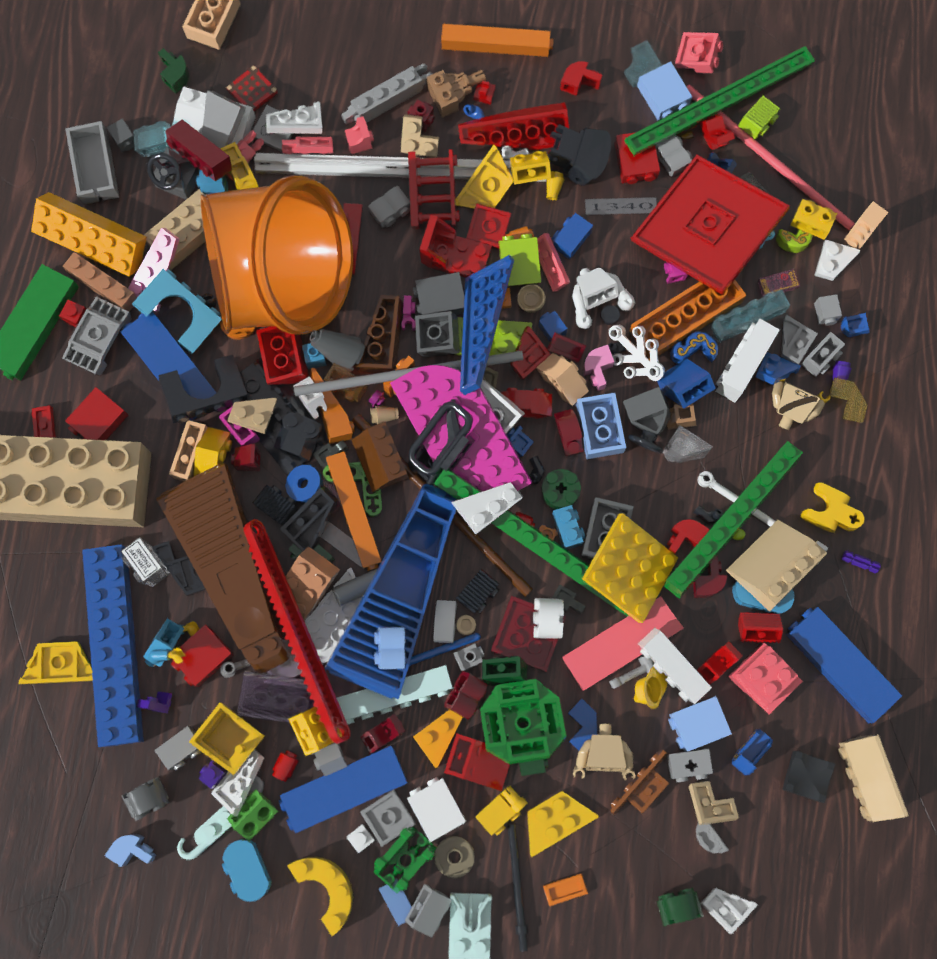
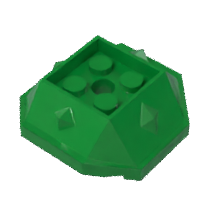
(518, 703)

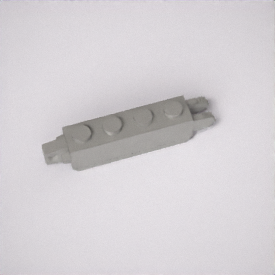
(387, 94)

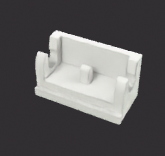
(312, 401)

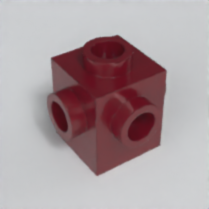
(423, 110)

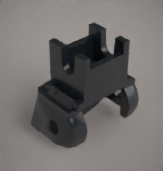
(584, 150)

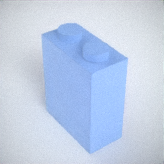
(664, 91)
(699, 724)

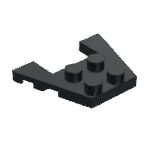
(180, 569)

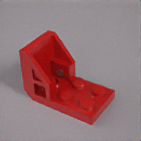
(451, 253)

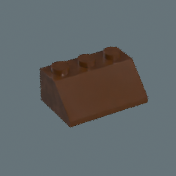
(379, 457)

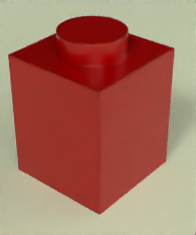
(72, 313)

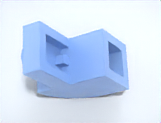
(126, 846)

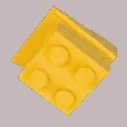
(226, 738)

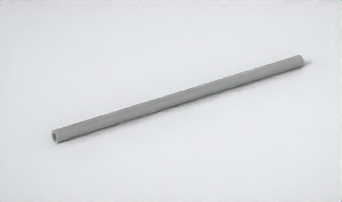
(391, 375)

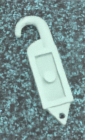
(207, 834)

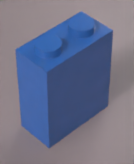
(686, 383)

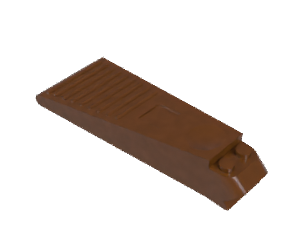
(211, 531)

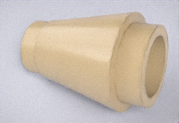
(383, 414)

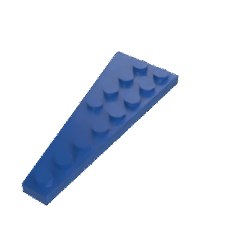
(482, 309)

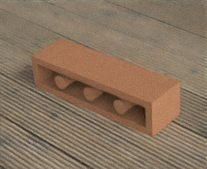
(99, 282)

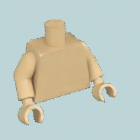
(605, 753)

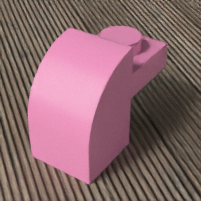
(595, 362)

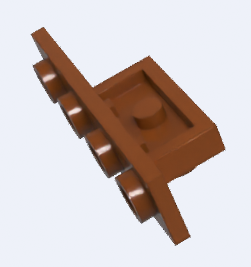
(645, 789)

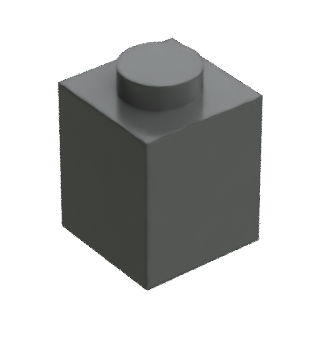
(121, 135)

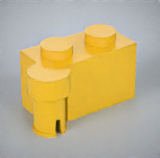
(500, 810)

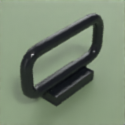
(455, 450)

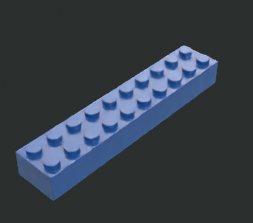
(112, 647)

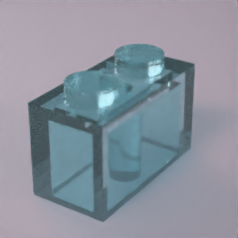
(151, 139)

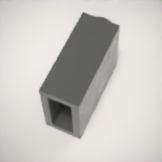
(439, 294)

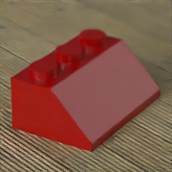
(282, 356)

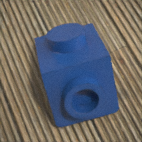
(519, 440)

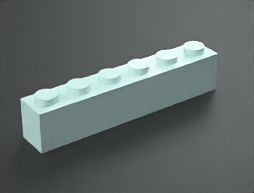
(415, 688)

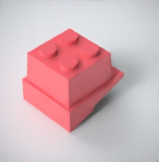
(765, 678)

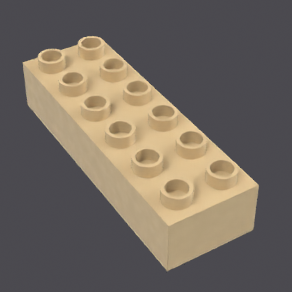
(73, 481)

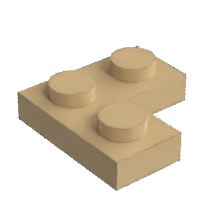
(414, 141)
(709, 810)

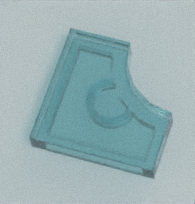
(643, 62)

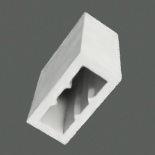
(436, 809)

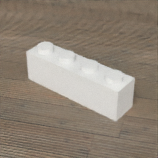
(674, 666)

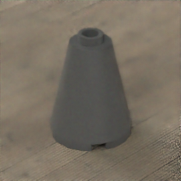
(338, 347)

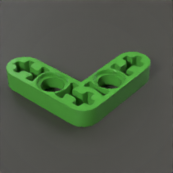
(360, 476)

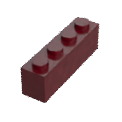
(198, 150)

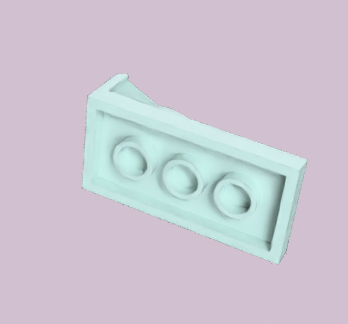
(470, 926)

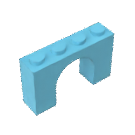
(165, 286)

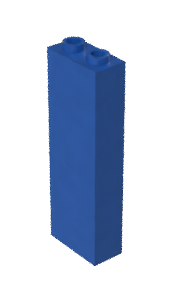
(164, 355)
(843, 664)
(342, 789)

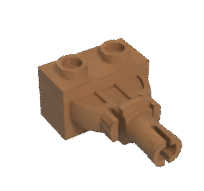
(451, 89)

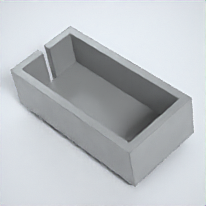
(92, 162)

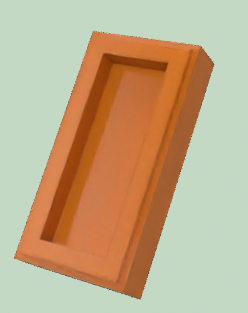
(565, 889)

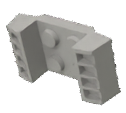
(96, 335)

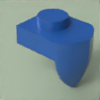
(855, 325)

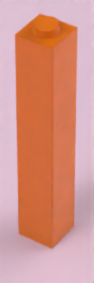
(496, 40)
(353, 511)

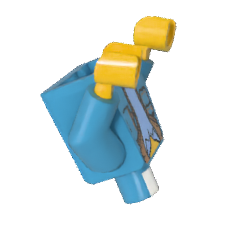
(164, 642)

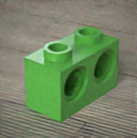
(253, 815)

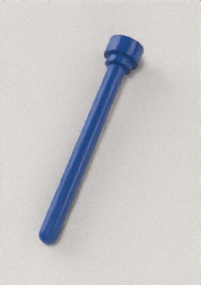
(444, 648)

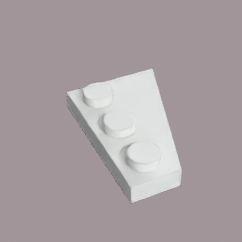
(296, 121)
(487, 505)
(234, 788)

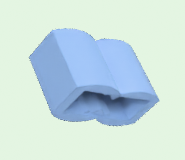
(390, 648)

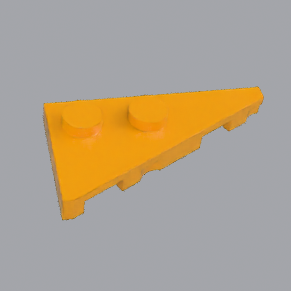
(438, 735)

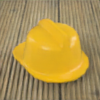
(650, 688)

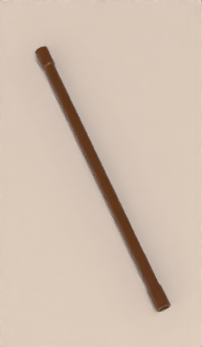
(518, 582)

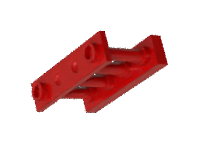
(417, 181)

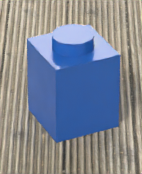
(551, 323)

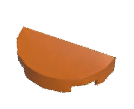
(238, 334)

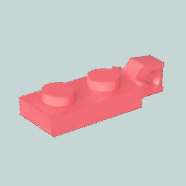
(308, 145)

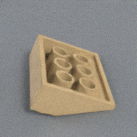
(776, 563)
(872, 778)

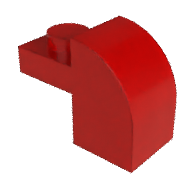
(579, 74)
(715, 132)
(688, 531)
(719, 662)

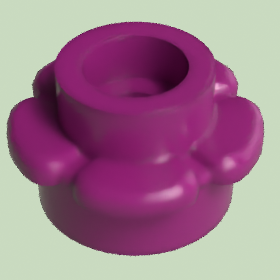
(377, 398)

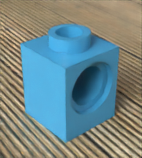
(313, 357)

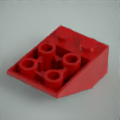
(473, 763)

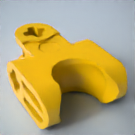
(836, 511)

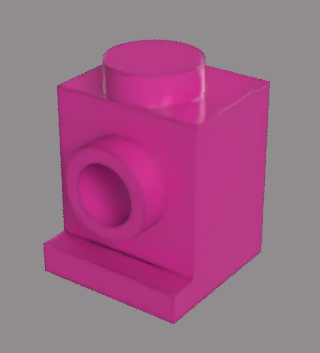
(675, 274)

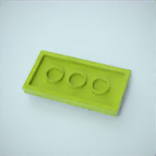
(505, 338)

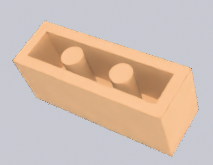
(866, 225)
(184, 460)

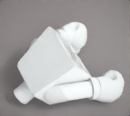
(597, 288)

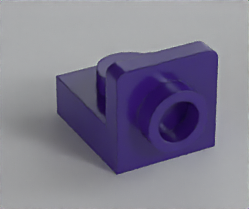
(158, 704)

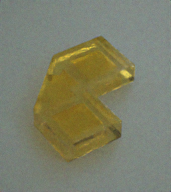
(856, 405)

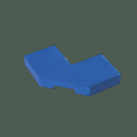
(587, 719)

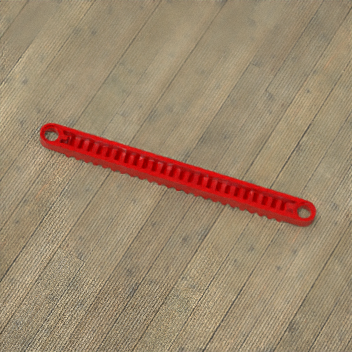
(296, 632)

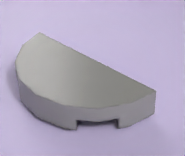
(710, 839)

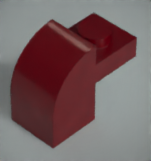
(569, 431)
(713, 583)
(382, 733)

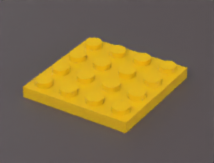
(630, 568)

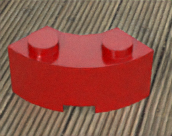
(533, 403)

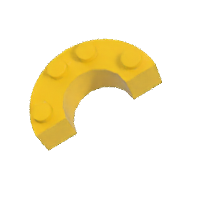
(335, 882)

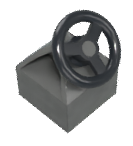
(173, 173)
(648, 413)

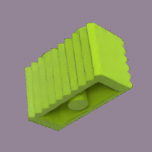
(759, 117)

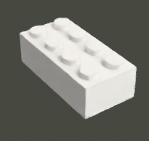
(746, 359)

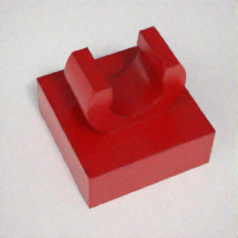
(484, 92)

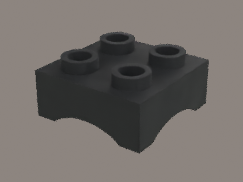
(808, 776)

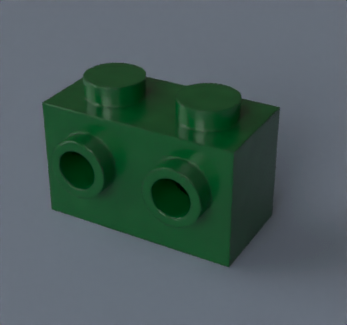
(504, 670)

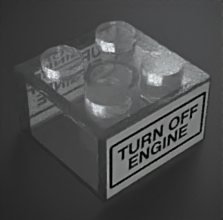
(145, 562)

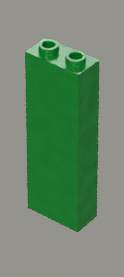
(33, 320)

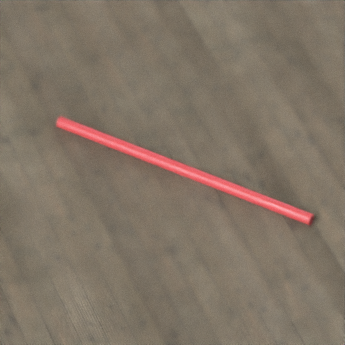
(778, 165)

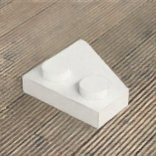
(834, 259)
(727, 908)

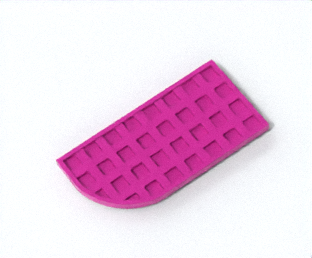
(491, 457)

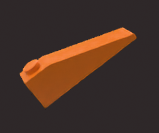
(334, 418)

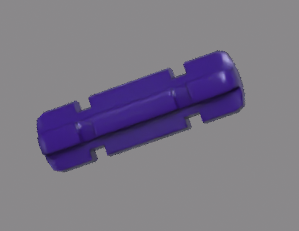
(861, 561)

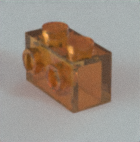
(350, 394)

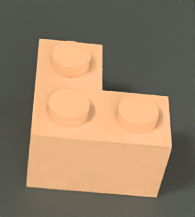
(563, 377)

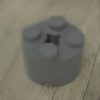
(145, 797)

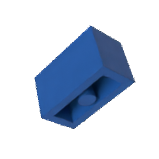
(572, 235)

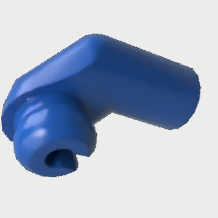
(473, 111)

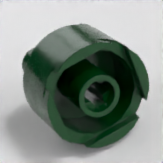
(568, 482)
(680, 907)

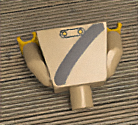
(796, 404)

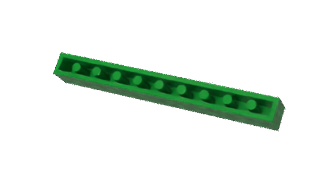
(733, 520)

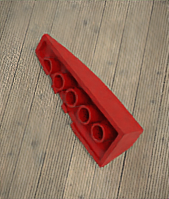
(516, 128)

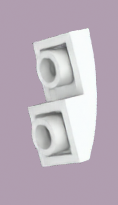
(445, 621)

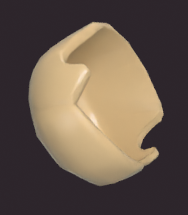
(531, 298)

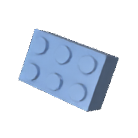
(600, 425)

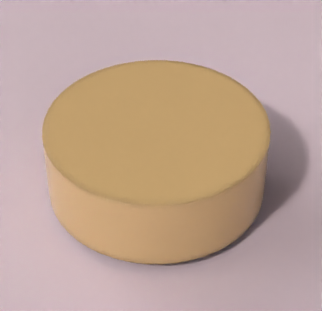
(466, 625)

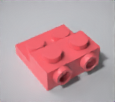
(699, 51)

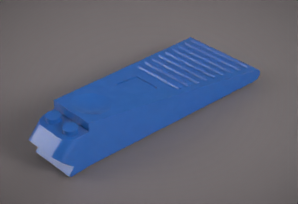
(396, 595)

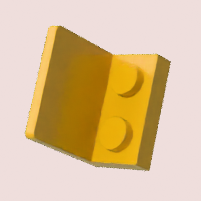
(310, 731)

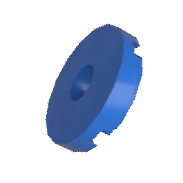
(297, 476)

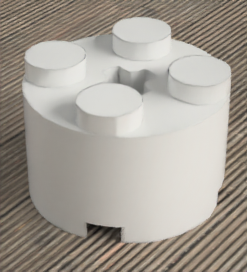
(548, 618)

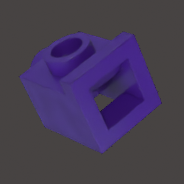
(212, 774)

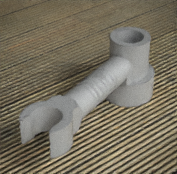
(235, 666)
(645, 666)

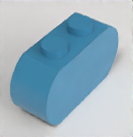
(744, 598)
(246, 870)

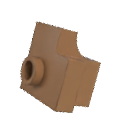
(682, 417)

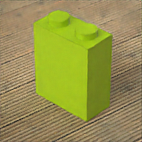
(526, 259)

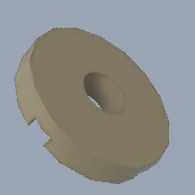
(442, 860)

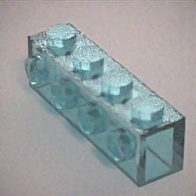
(740, 318)

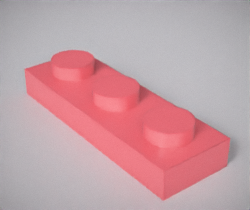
(551, 263)

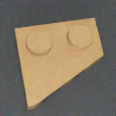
(253, 414)

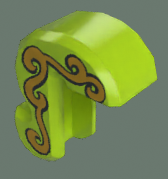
(792, 242)

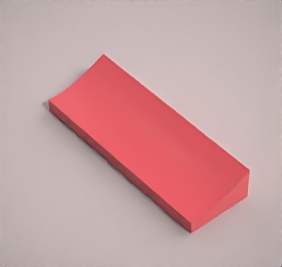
(618, 645)

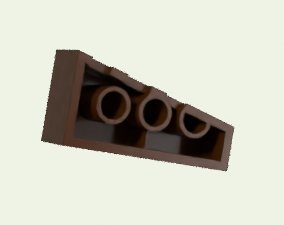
(382, 337)

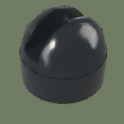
(211, 302)

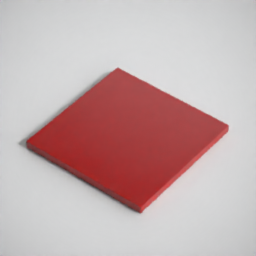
(710, 224)

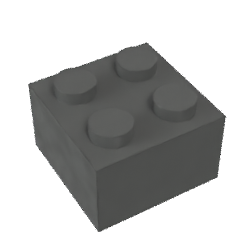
(437, 334)

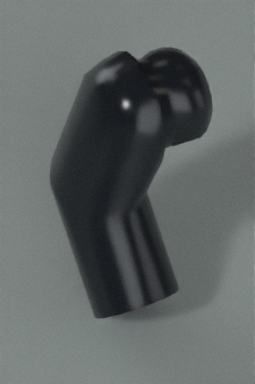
(708, 517)

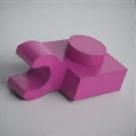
(408, 309)

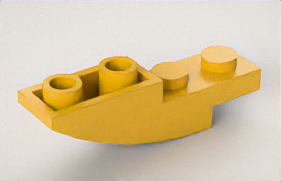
(241, 171)

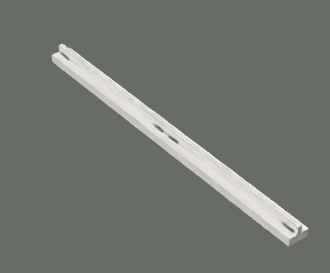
(358, 166)

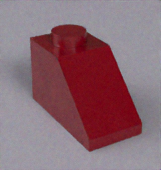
(246, 458)

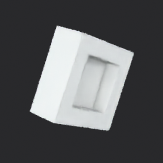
(360, 838)

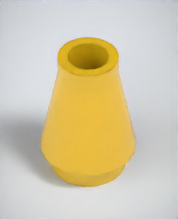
(554, 185)

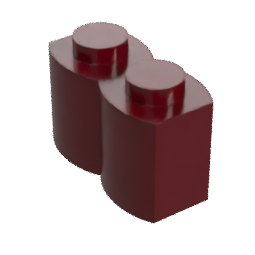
(466, 695)

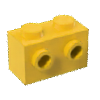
(530, 167)
(813, 219)

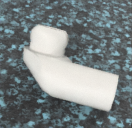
(507, 152)

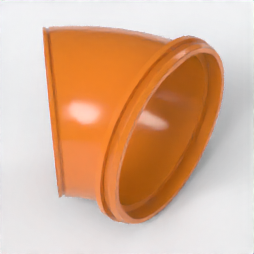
(278, 255)

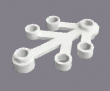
(638, 353)

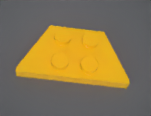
(487, 183)
(57, 664)
(556, 820)

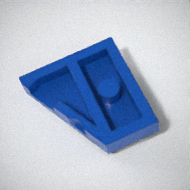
(776, 368)

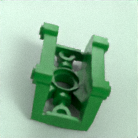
(395, 853)

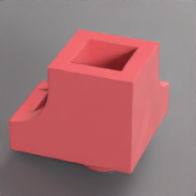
(359, 137)

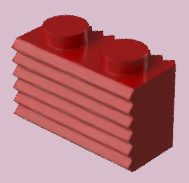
(760, 627)

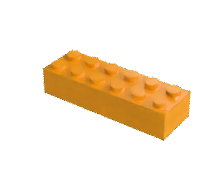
(88, 234)

